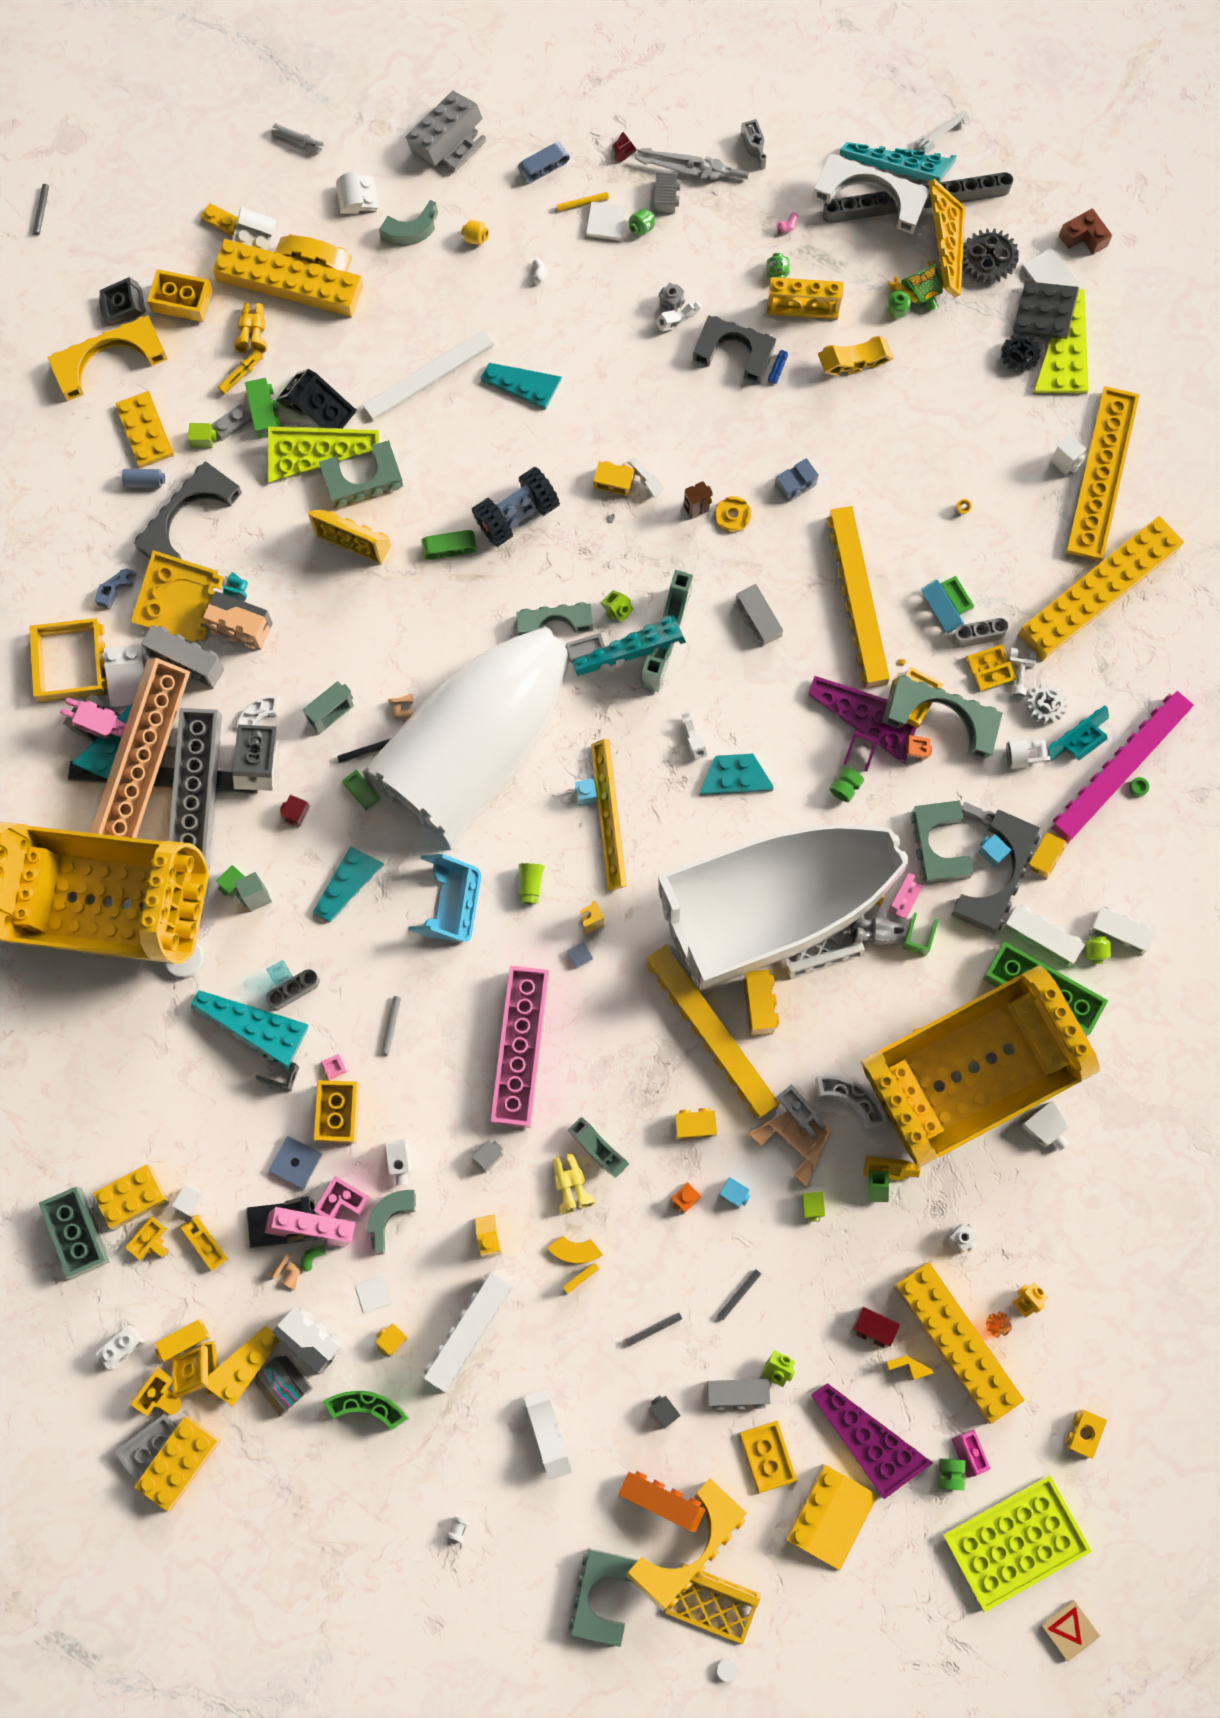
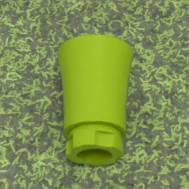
(530, 882)

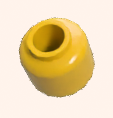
(475, 232)

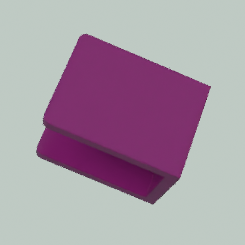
(864, 736)

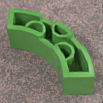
(367, 1402)

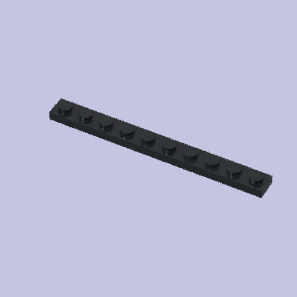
(163, 778)

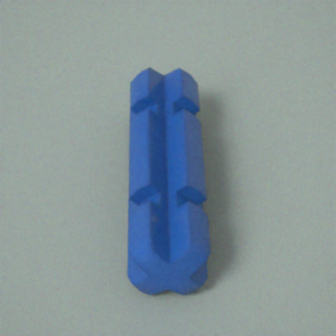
(778, 367)

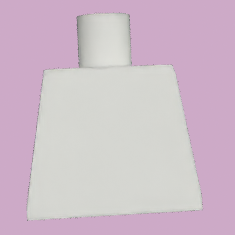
(1047, 1126)
(398, 1151)

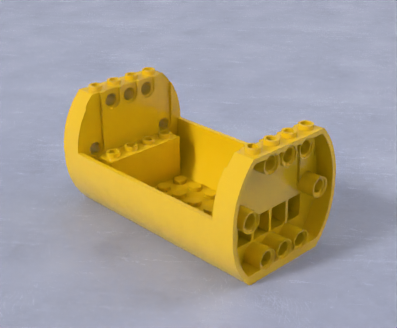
(49, 865)
(1046, 1060)

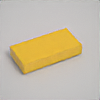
(579, 1279)

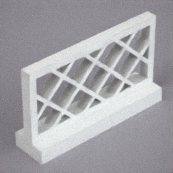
(826, 959)

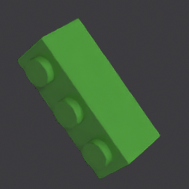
(262, 406)

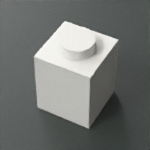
(188, 1202)

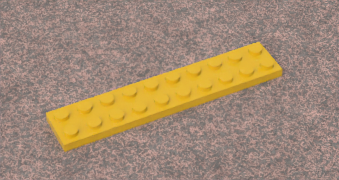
(1102, 473)

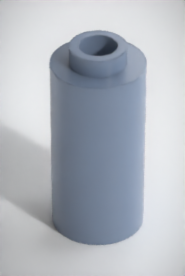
(143, 478)

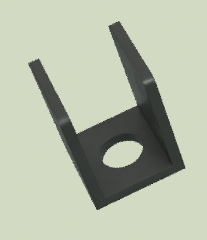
(290, 1081)

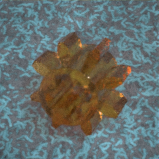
(998, 1324)

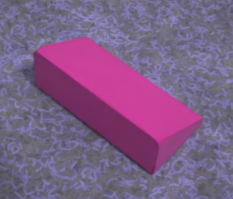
(970, 1449)

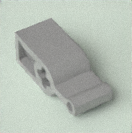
(754, 141)

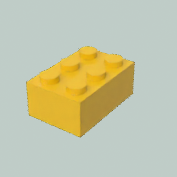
(180, 295)
(760, 1002)
(336, 1112)
(130, 1197)

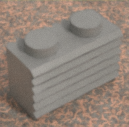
(665, 192)

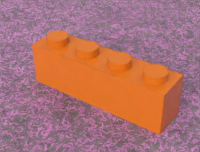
(661, 1501)

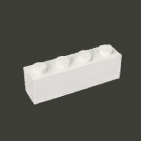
(1044, 935)

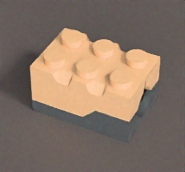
(238, 620)

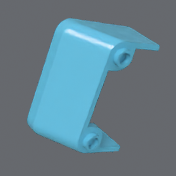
(456, 900)

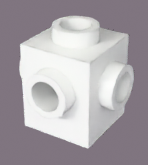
(957, 1243)

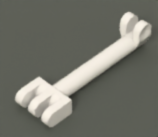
(927, 143)

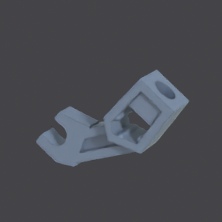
(111, 585)

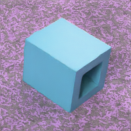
(585, 792)
(994, 850)
(735, 1193)

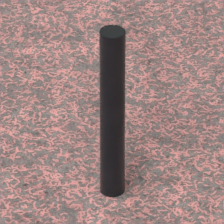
(362, 751)

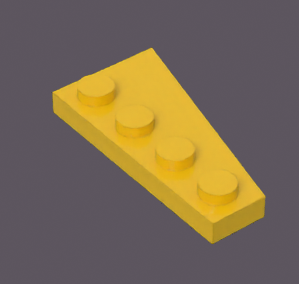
(239, 1369)

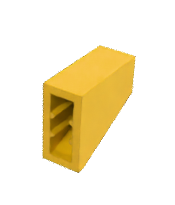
(488, 1236)

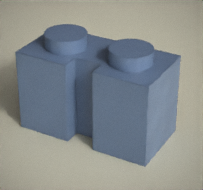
(797, 479)

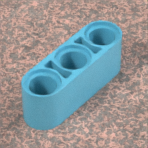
(942, 606)

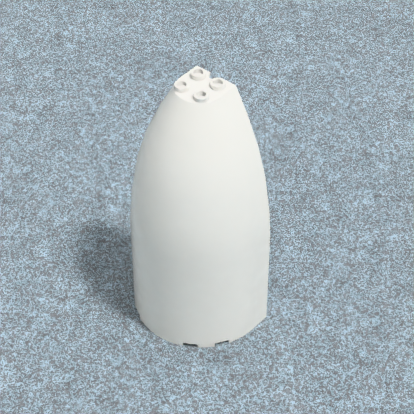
(472, 734)
(775, 897)

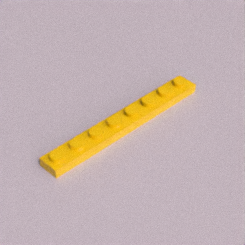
(608, 815)

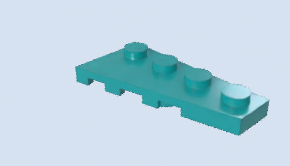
(526, 384)

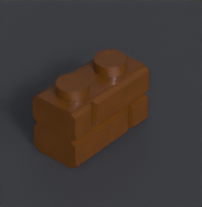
(697, 499)

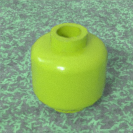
(1097, 949)

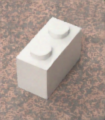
(1068, 455)

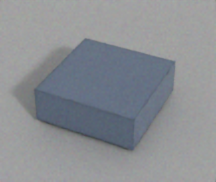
(579, 955)

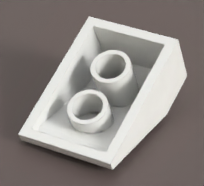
(123, 673)

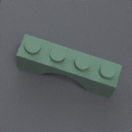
(576, 616)

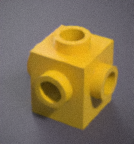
(1030, 1299)

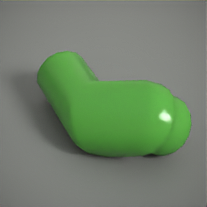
(308, 1257)

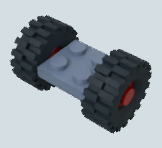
(534, 496)

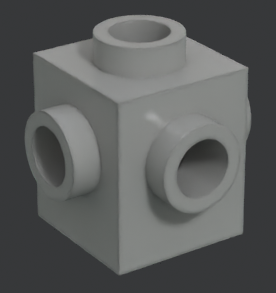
(671, 297)

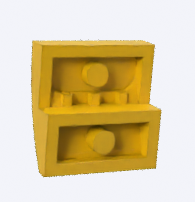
(990, 667)

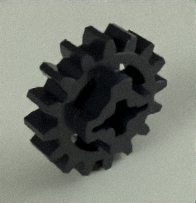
(1018, 358)

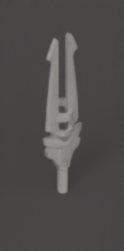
(709, 169)

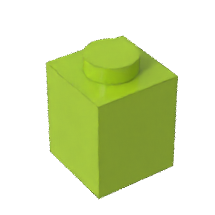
(201, 435)
(813, 1206)

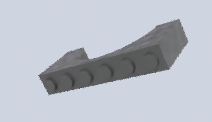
(204, 484)
(988, 911)

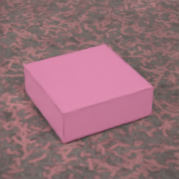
(333, 1067)

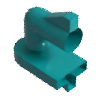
(238, 593)

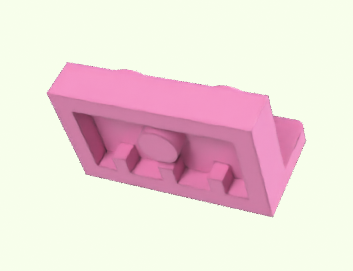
(905, 897)

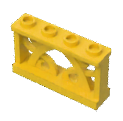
(804, 298)

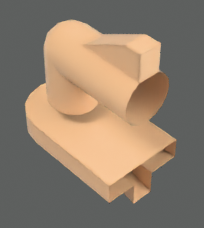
(397, 712)
(293, 1269)

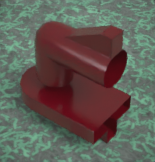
(621, 150)

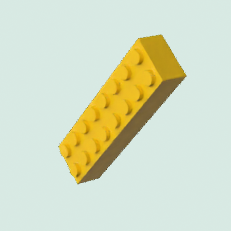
(288, 278)
(959, 1343)

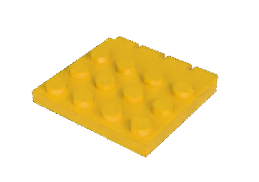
(176, 596)

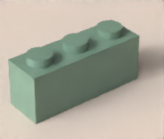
(252, 892)

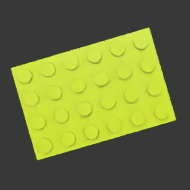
(1017, 1543)

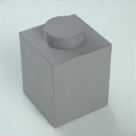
(488, 1155)

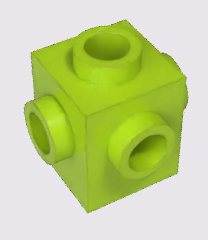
(617, 606)
(779, 1368)

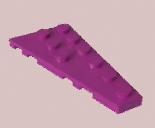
(863, 713)

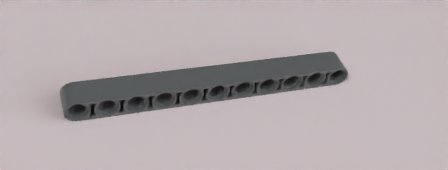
(875, 208)

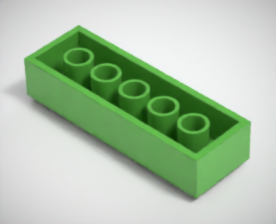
(1012, 962)

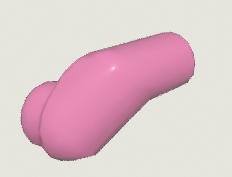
(784, 227)

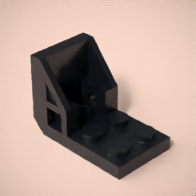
(313, 396)
(258, 1218)

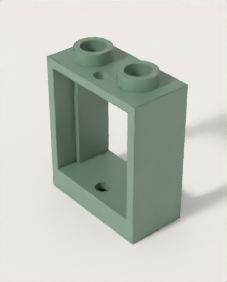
(329, 706)

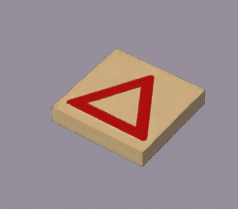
(1070, 1630)

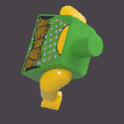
(922, 285)

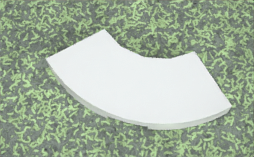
(259, 710)

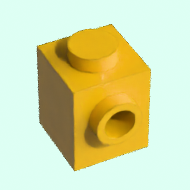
(390, 1339)

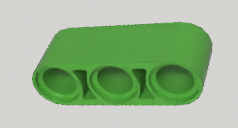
(448, 544)

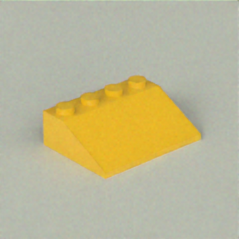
(350, 535)
(831, 1517)

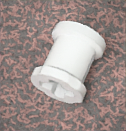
(459, 1529)

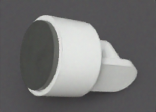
(1018, 752)

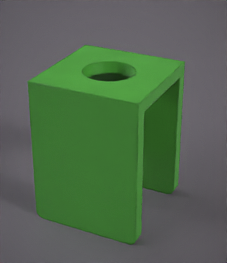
(915, 947)

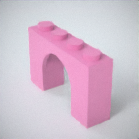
(332, 1230)

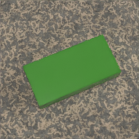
(957, 595)
(361, 790)

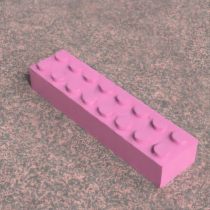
(520, 1047)

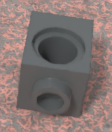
(664, 1410)

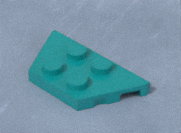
(735, 775)

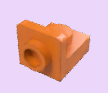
(918, 747)
(685, 1198)

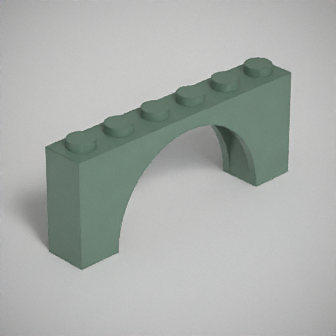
(980, 720)

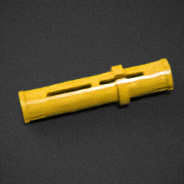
(240, 371)

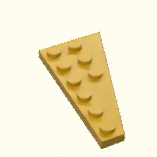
(949, 227)

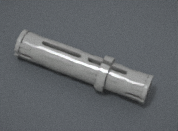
(304, 141)

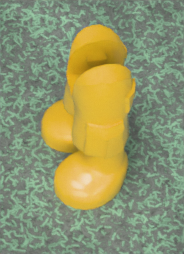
(251, 323)

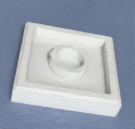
(606, 221)

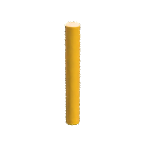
(582, 201)

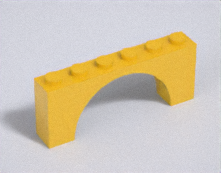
(70, 363)
(664, 1584)

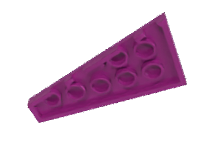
(878, 1450)

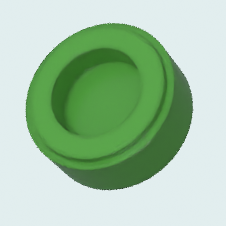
(1139, 787)

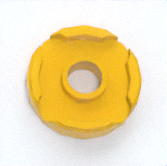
(735, 524)

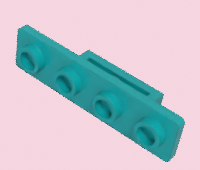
(1083, 737)

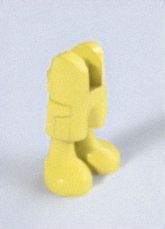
(569, 1179)

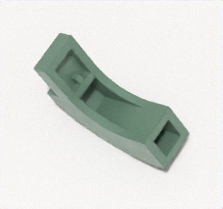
(410, 232)
(597, 1147)
(389, 1206)

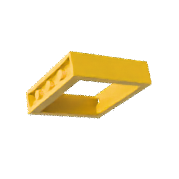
(66, 627)

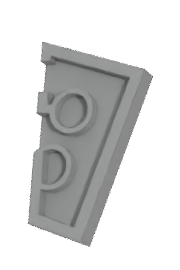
(144, 1446)

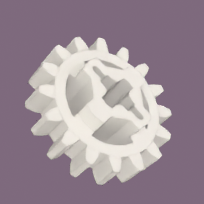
(1043, 710)

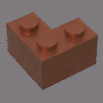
(1086, 228)

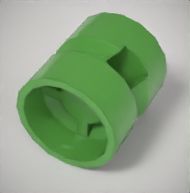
(845, 786)
(953, 1467)

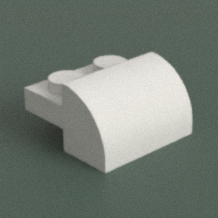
(356, 193)
(253, 229)

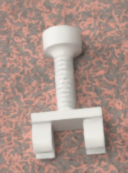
(1019, 691)

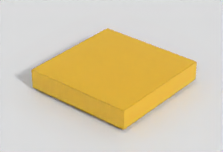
(190, 1371)

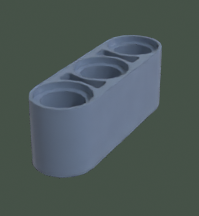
(543, 162)

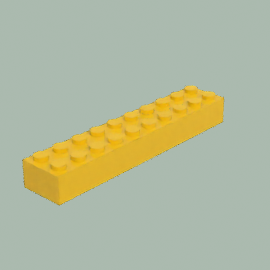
(1100, 588)

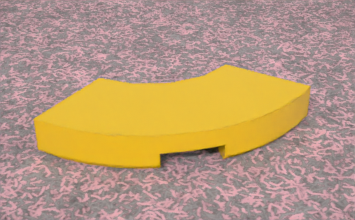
(575, 1252)

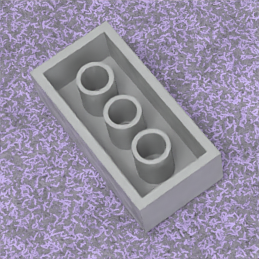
(444, 127)
(202, 664)

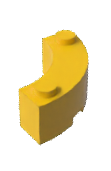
(314, 251)
(854, 358)

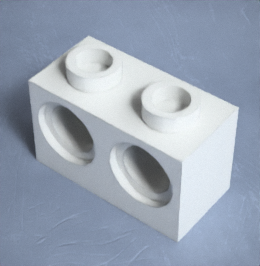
(120, 1347)

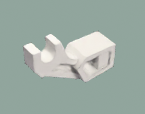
(670, 320)
(648, 479)
(695, 741)

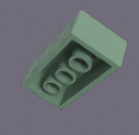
(74, 1232)

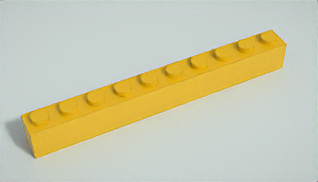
(858, 596)
(712, 1032)

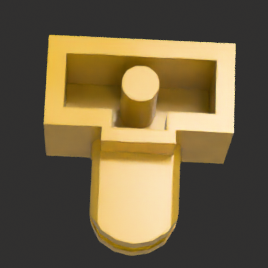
(156, 1393)

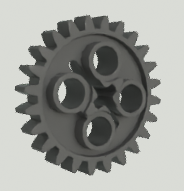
(1002, 248)

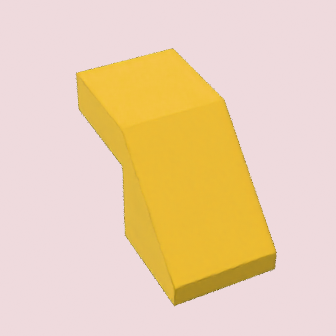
(915, 1368)

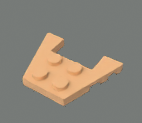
(798, 1138)

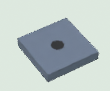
(295, 1162)

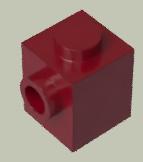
(294, 811)

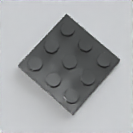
(1046, 310)

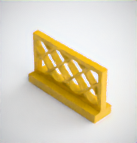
(723, 1588)

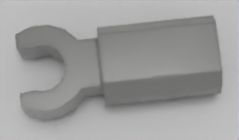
(976, 813)

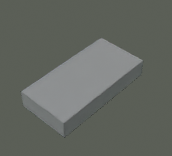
(584, 646)

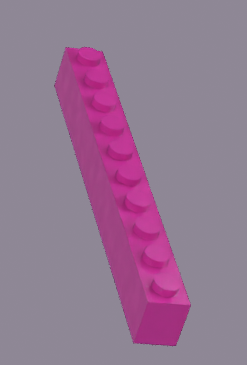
(1122, 766)

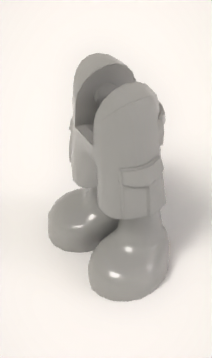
(881, 931)

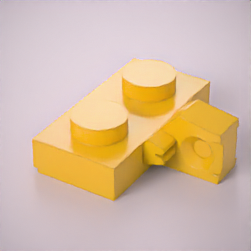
(148, 1240)

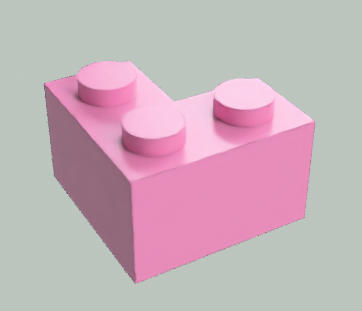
(339, 1195)

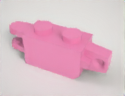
(93, 719)

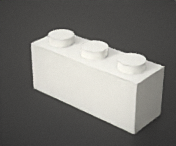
(1122, 930)

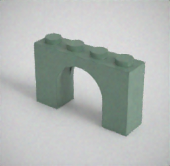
(344, 492)
(935, 867)
(587, 1623)

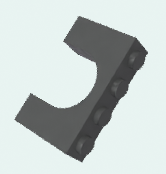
(719, 331)

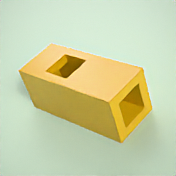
(182, 1340)

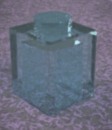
(279, 972)

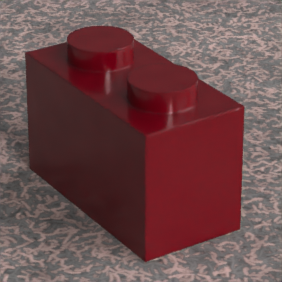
(875, 1327)

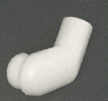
(541, 271)

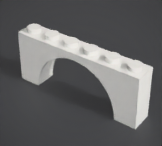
(841, 173)

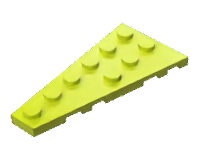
(1066, 359)
(302, 448)

